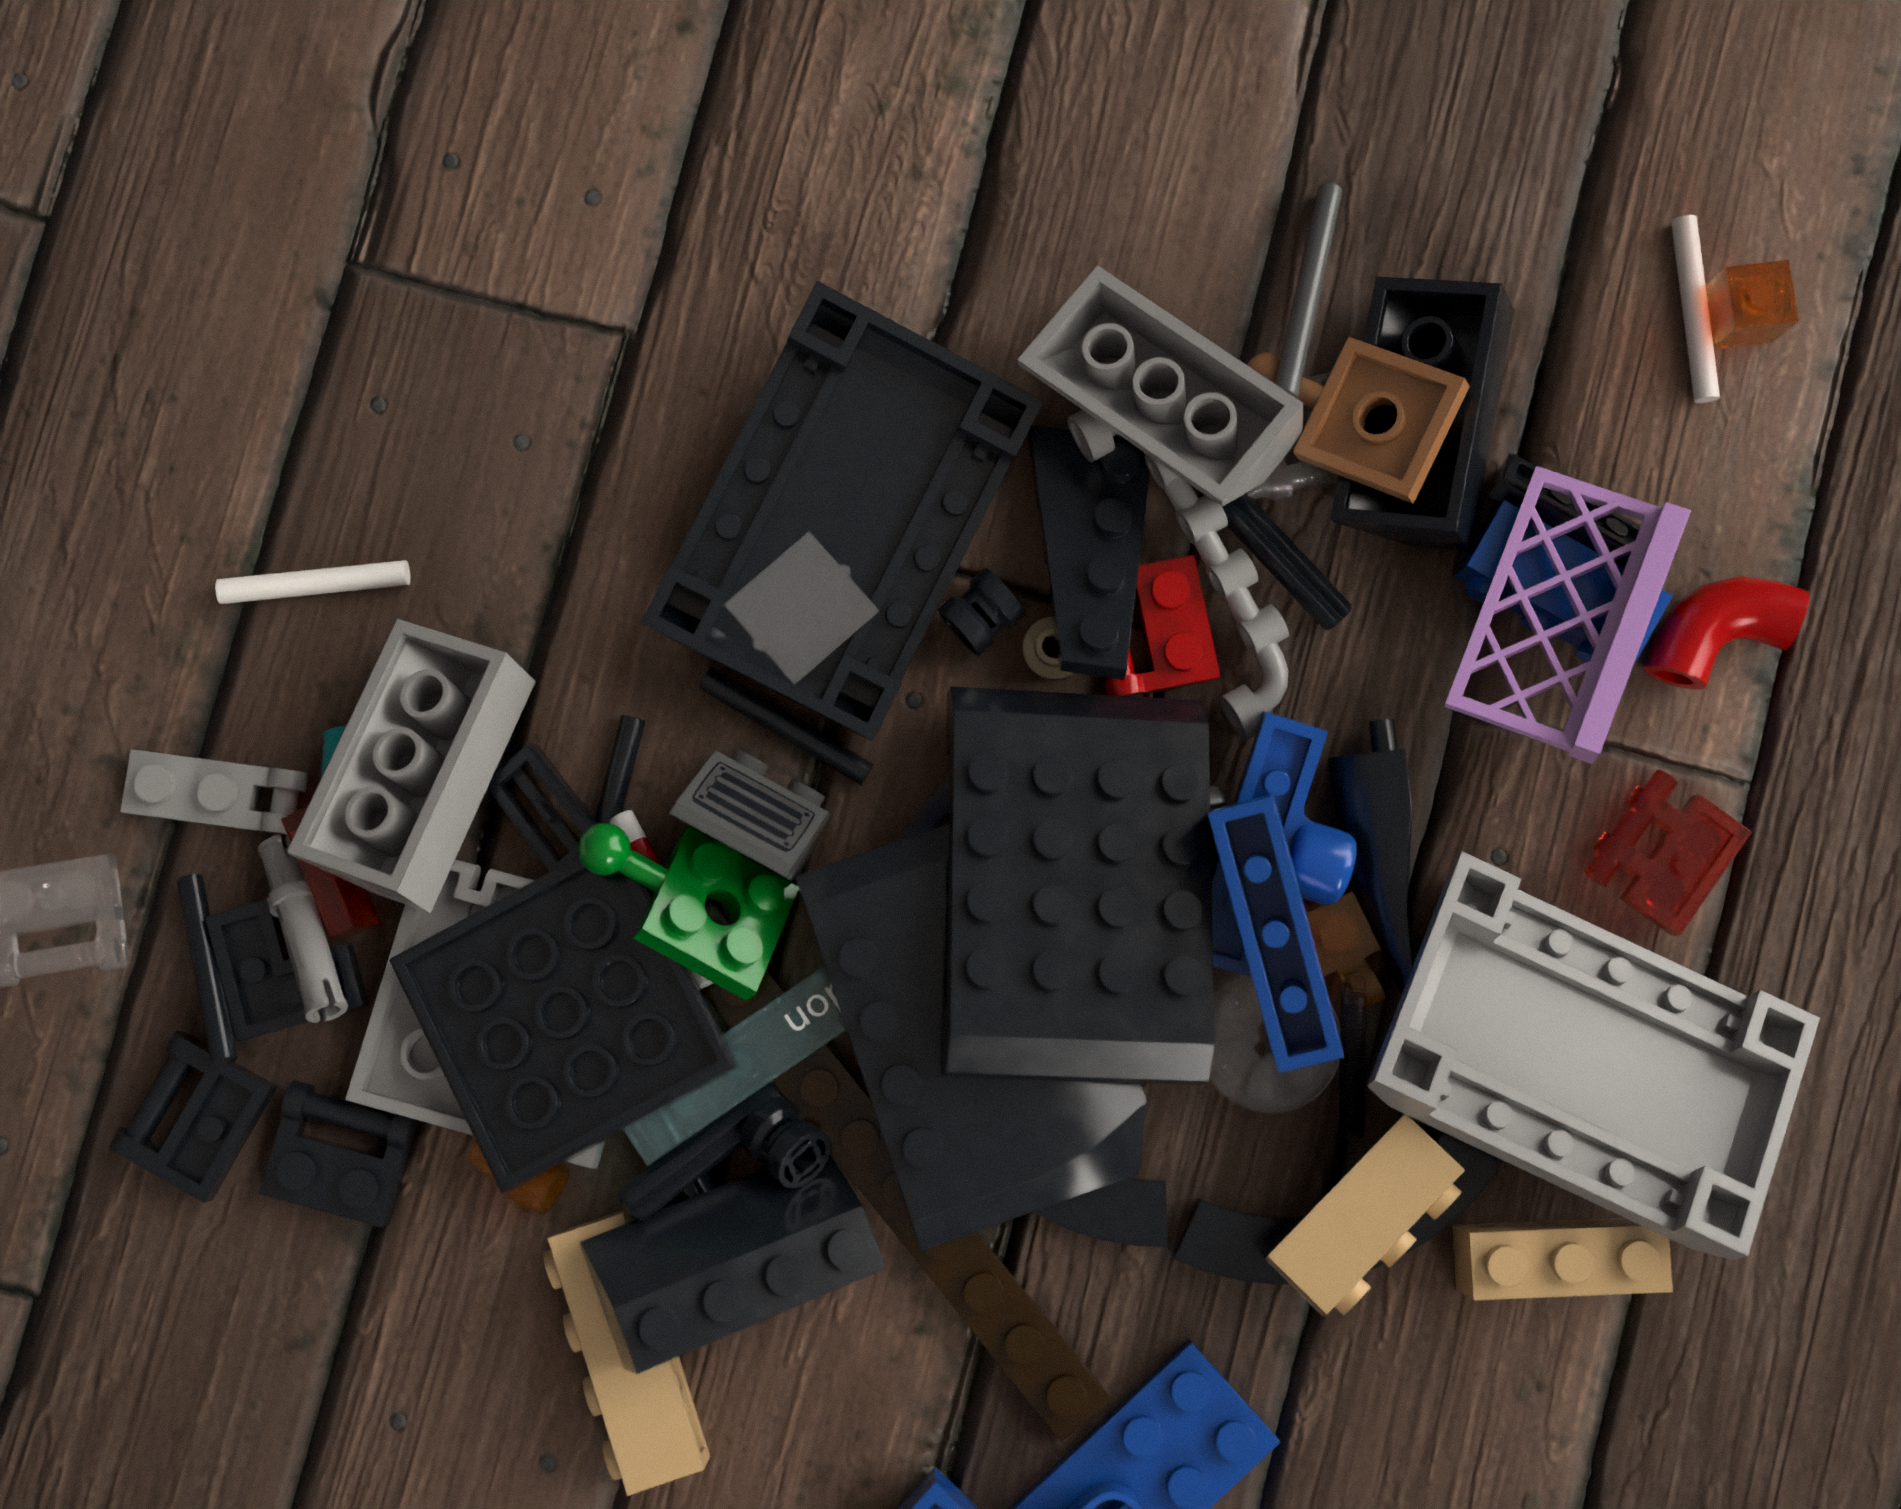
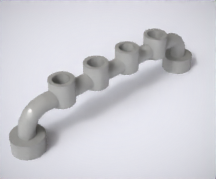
(1227, 573)

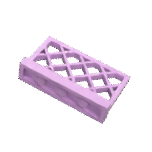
(1622, 630)

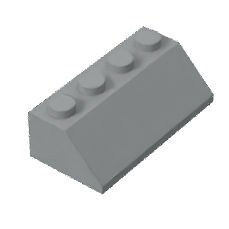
(1165, 388)
(413, 764)

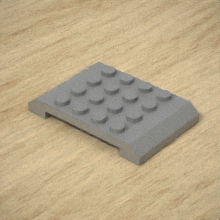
(1594, 1062)

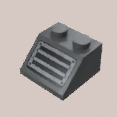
(753, 813)

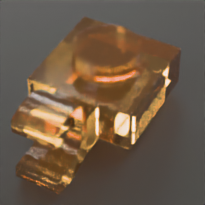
(1343, 942)

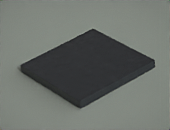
(559, 1020)

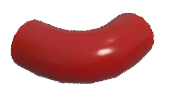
(1719, 614)

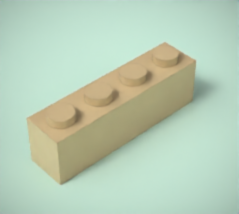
(646, 1414)

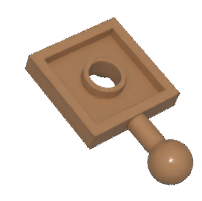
(1359, 383)

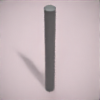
(1308, 288)

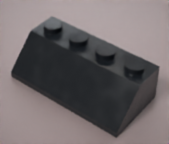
(1462, 332)
(727, 1262)

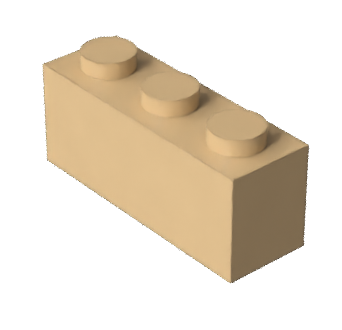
(1367, 1218)
(1560, 1259)

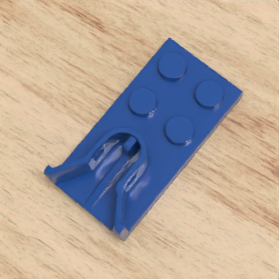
(1164, 1447)

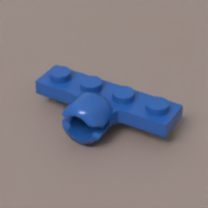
(1322, 856)

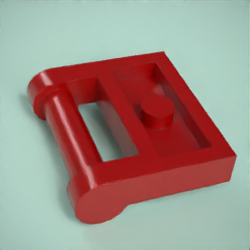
(1173, 629)

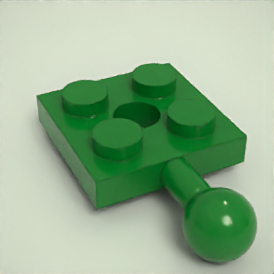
(676, 914)

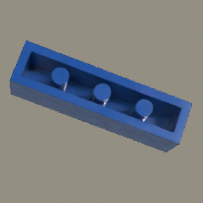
(1276, 933)

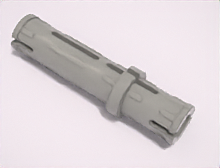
(303, 932)

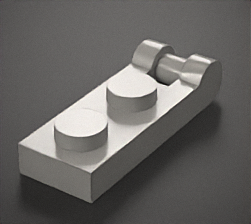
(209, 791)

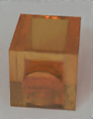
(1751, 304)

